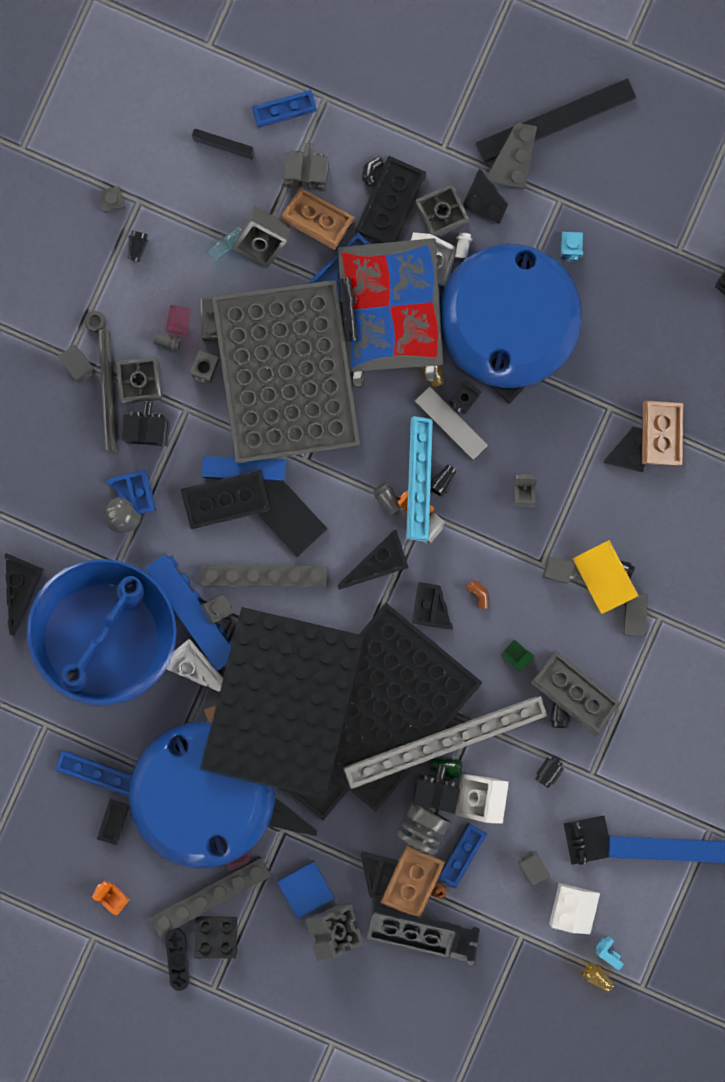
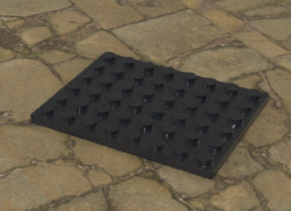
(398, 695)
(282, 703)

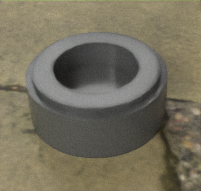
(95, 321)

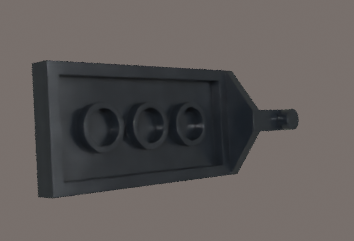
(424, 934)

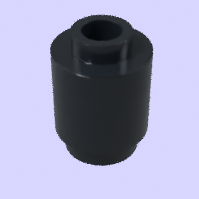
(549, 771)

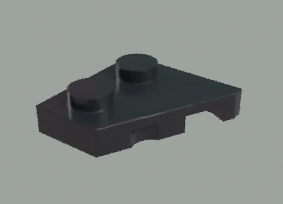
(485, 199)
(628, 451)
(430, 607)
(378, 873)

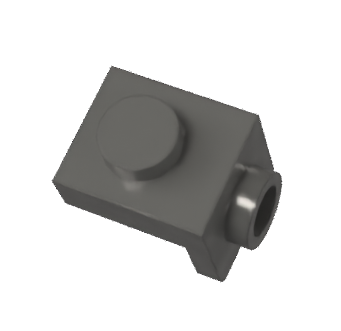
(525, 491)
(217, 609)

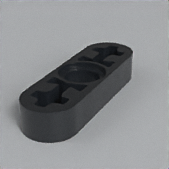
(184, 974)

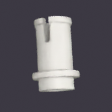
(463, 245)

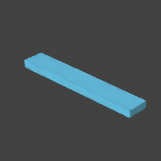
(419, 479)

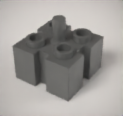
(306, 169)
(334, 932)

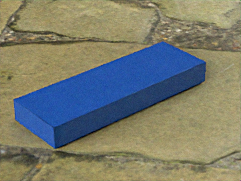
(284, 109)
(462, 855)

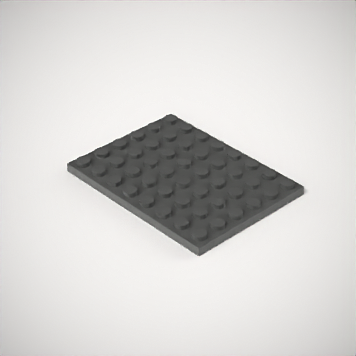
(285, 371)

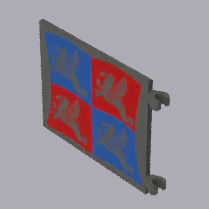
(393, 306)

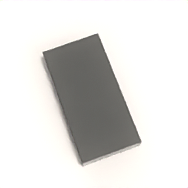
(636, 616)

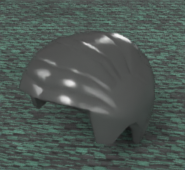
(121, 515)

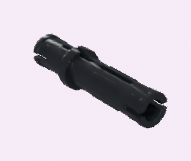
(348, 309)

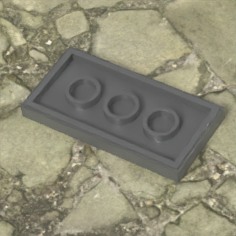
(575, 693)

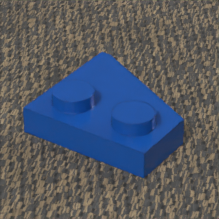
(136, 489)

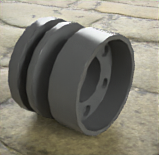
(423, 829)

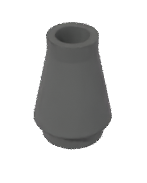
(387, 497)

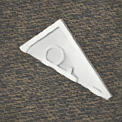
(192, 664)

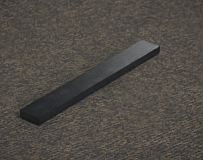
(563, 116)

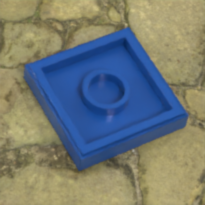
(305, 889)

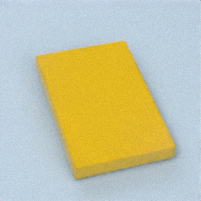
(605, 577)

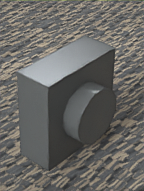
(112, 199)

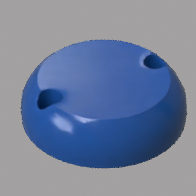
(510, 315)
(101, 633)
(188, 809)

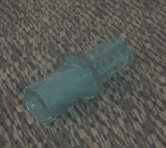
(223, 245)

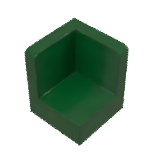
(517, 655)

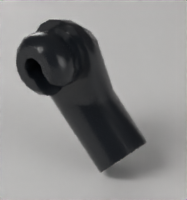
(369, 170)

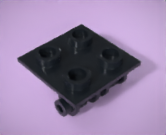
(587, 839)
(215, 938)

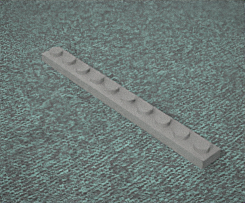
(445, 741)

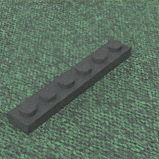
(264, 575)
(210, 896)

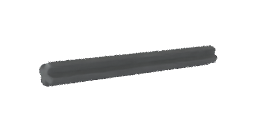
(107, 390)

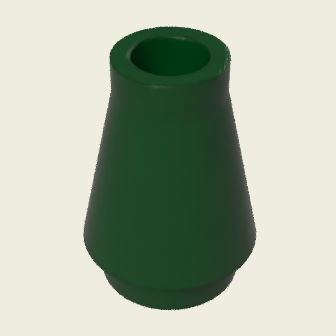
(453, 767)

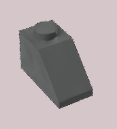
(76, 363)

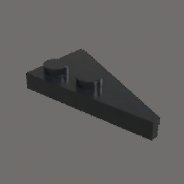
(383, 560)
(21, 583)
(287, 819)

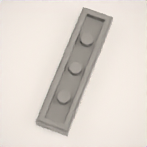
(450, 423)

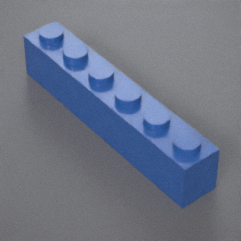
(188, 608)

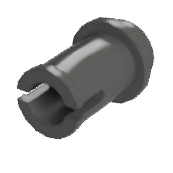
(167, 341)

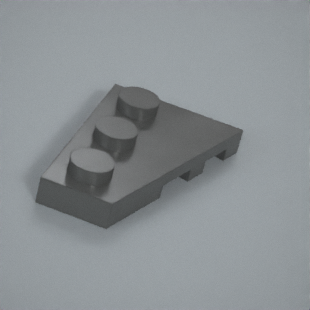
(514, 159)

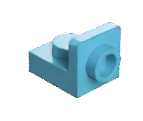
(571, 246)
(611, 957)

